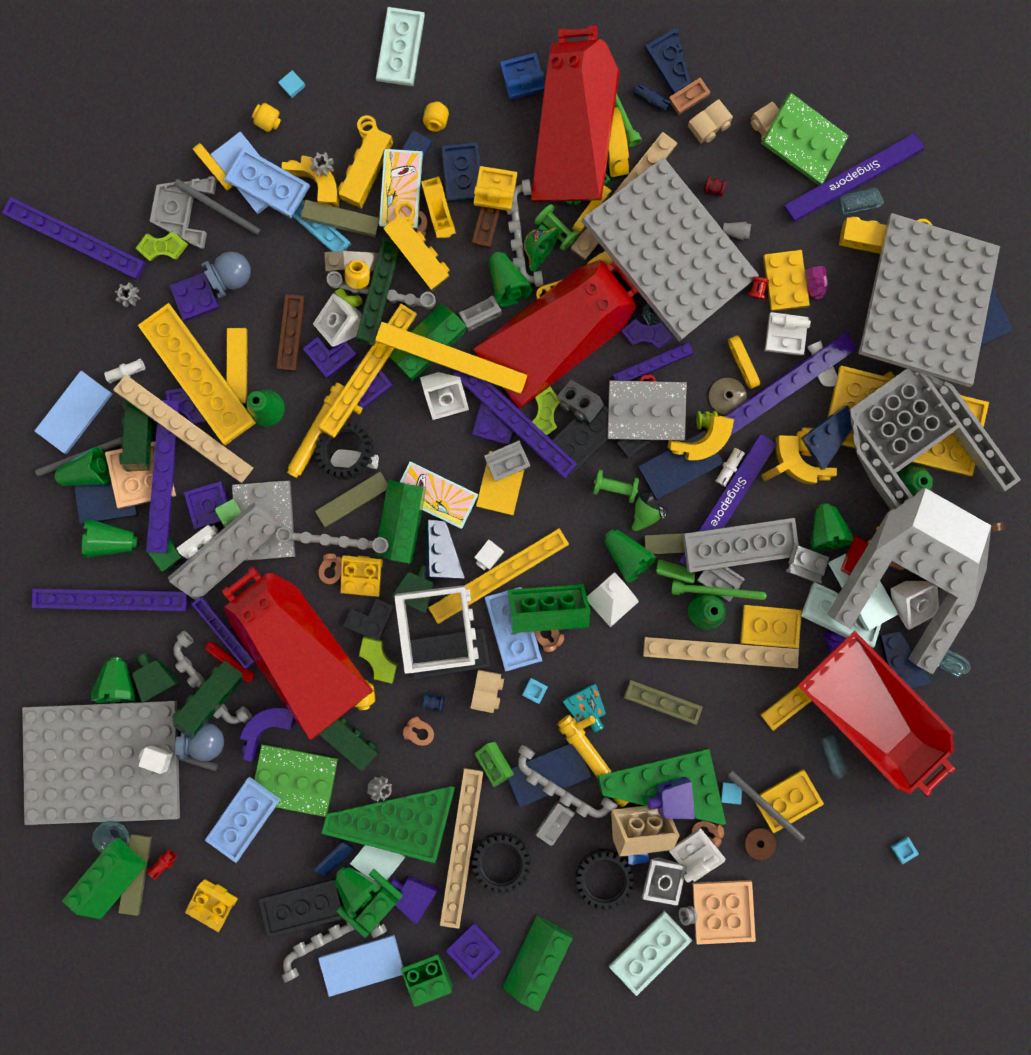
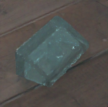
(861, 200)
(834, 756)

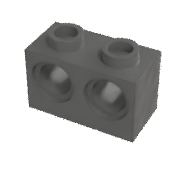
(581, 398)

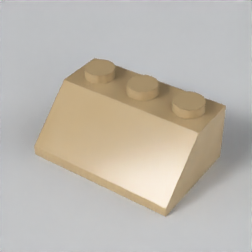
(642, 831)

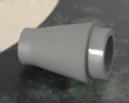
(738, 230)

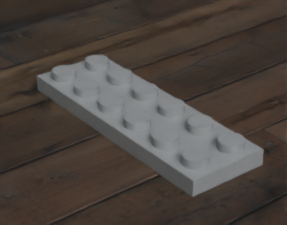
(740, 544)
(225, 551)

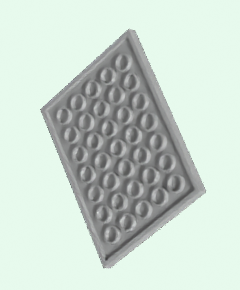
(670, 248)
(930, 300)
(87, 761)

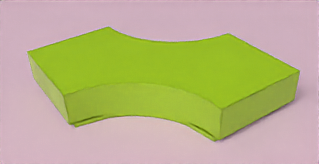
(169, 245)
(547, 403)
(373, 652)

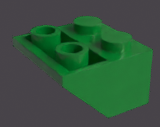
(427, 980)

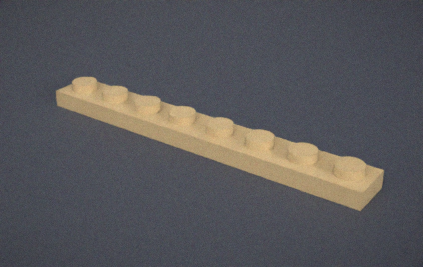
(661, 148)
(183, 429)
(720, 652)
(461, 848)

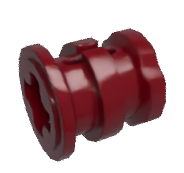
(715, 186)

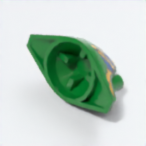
(539, 245)

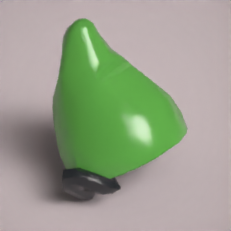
(647, 511)

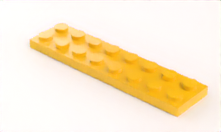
(197, 374)

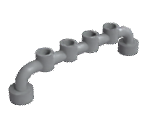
(517, 243)
(426, 300)
(285, 535)
(196, 678)
(551, 788)
(318, 941)

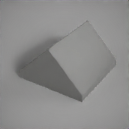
(664, 881)

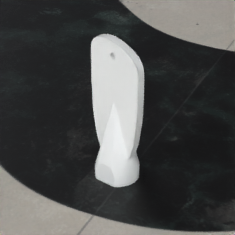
(828, 377)
(347, 458)

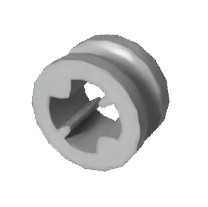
(688, 915)

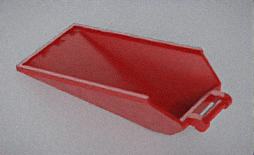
(575, 119)
(561, 328)
(294, 651)
(881, 715)

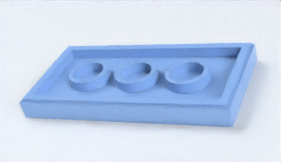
(227, 155)
(267, 182)
(73, 412)
(515, 648)
(242, 819)
(361, 965)

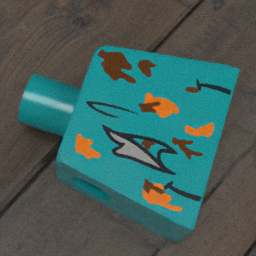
(585, 704)

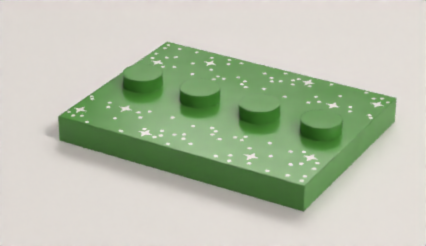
(804, 139)
(297, 778)

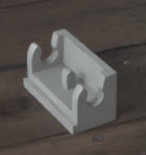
(480, 313)
(554, 823)

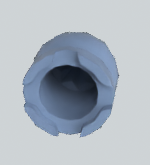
(228, 272)
(203, 747)

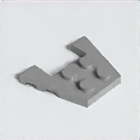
(173, 209)

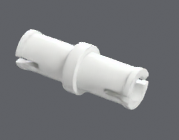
(128, 369)
(730, 467)

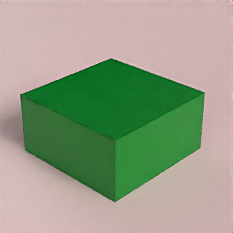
(168, 560)

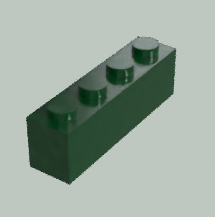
(136, 439)
(207, 699)
(350, 743)

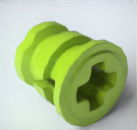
(703, 420)

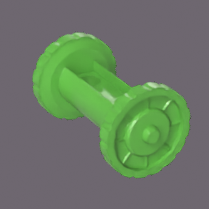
(551, 221)
(616, 486)

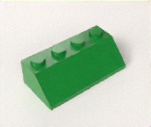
(438, 326)
(401, 520)
(543, 611)
(105, 881)
(537, 963)

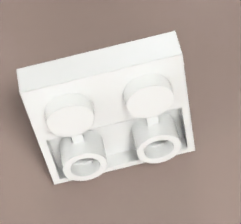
(786, 333)
(197, 541)
(698, 855)

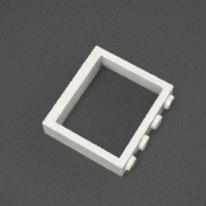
(409, 666)

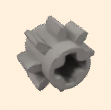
(320, 160)
(123, 290)
(379, 788)

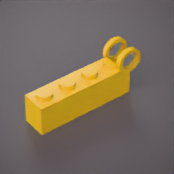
(366, 163)
(864, 234)
(414, 249)

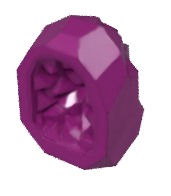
(816, 282)

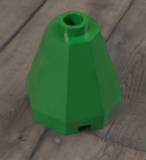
(915, 478)
(829, 529)
(113, 683)
(355, 890)

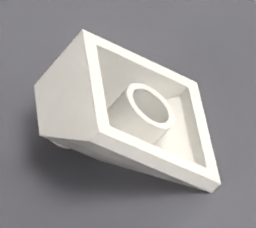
(338, 321)
(444, 394)
(612, 599)
(915, 601)

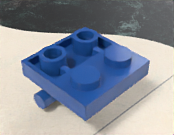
(523, 76)

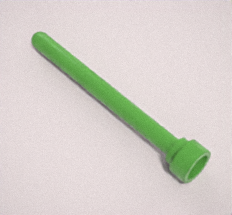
(633, 137)
(680, 587)

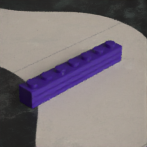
(654, 363)
(223, 632)

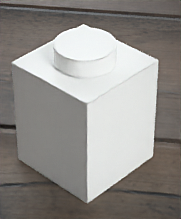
(488, 555)
(155, 759)

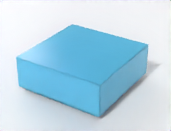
(292, 84)
(534, 690)
(731, 793)
(904, 850)

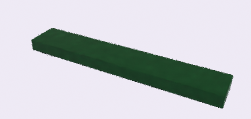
(378, 292)

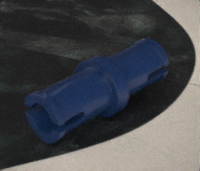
(652, 97)

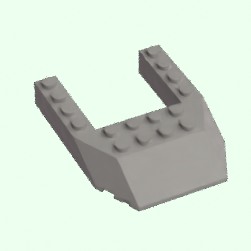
(909, 419)
(936, 544)

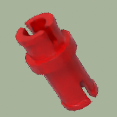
(165, 861)

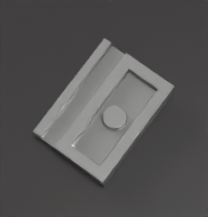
(507, 461)
(807, 564)
(721, 578)

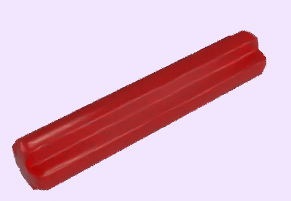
(222, 656)

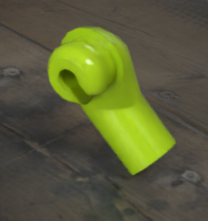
(354, 301)

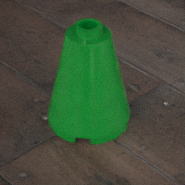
(507, 280)
(265, 407)
(85, 469)
(106, 539)
(628, 555)
(700, 613)

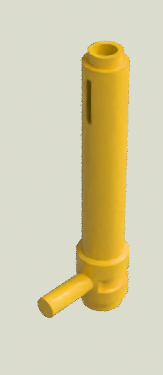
(309, 445)
(576, 737)

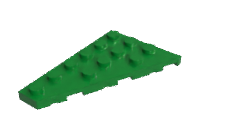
(640, 782)
(400, 825)

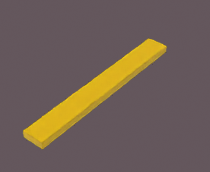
(451, 357)
(363, 376)
(501, 574)

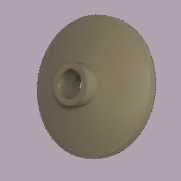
(718, 398)

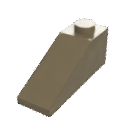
(338, 260)

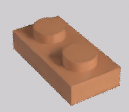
(689, 96)

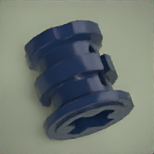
(434, 702)

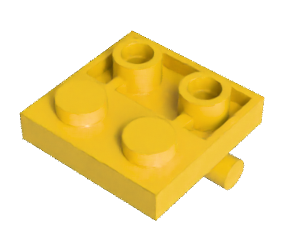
(495, 188)
(361, 575)
(211, 904)

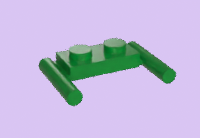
(376, 909)

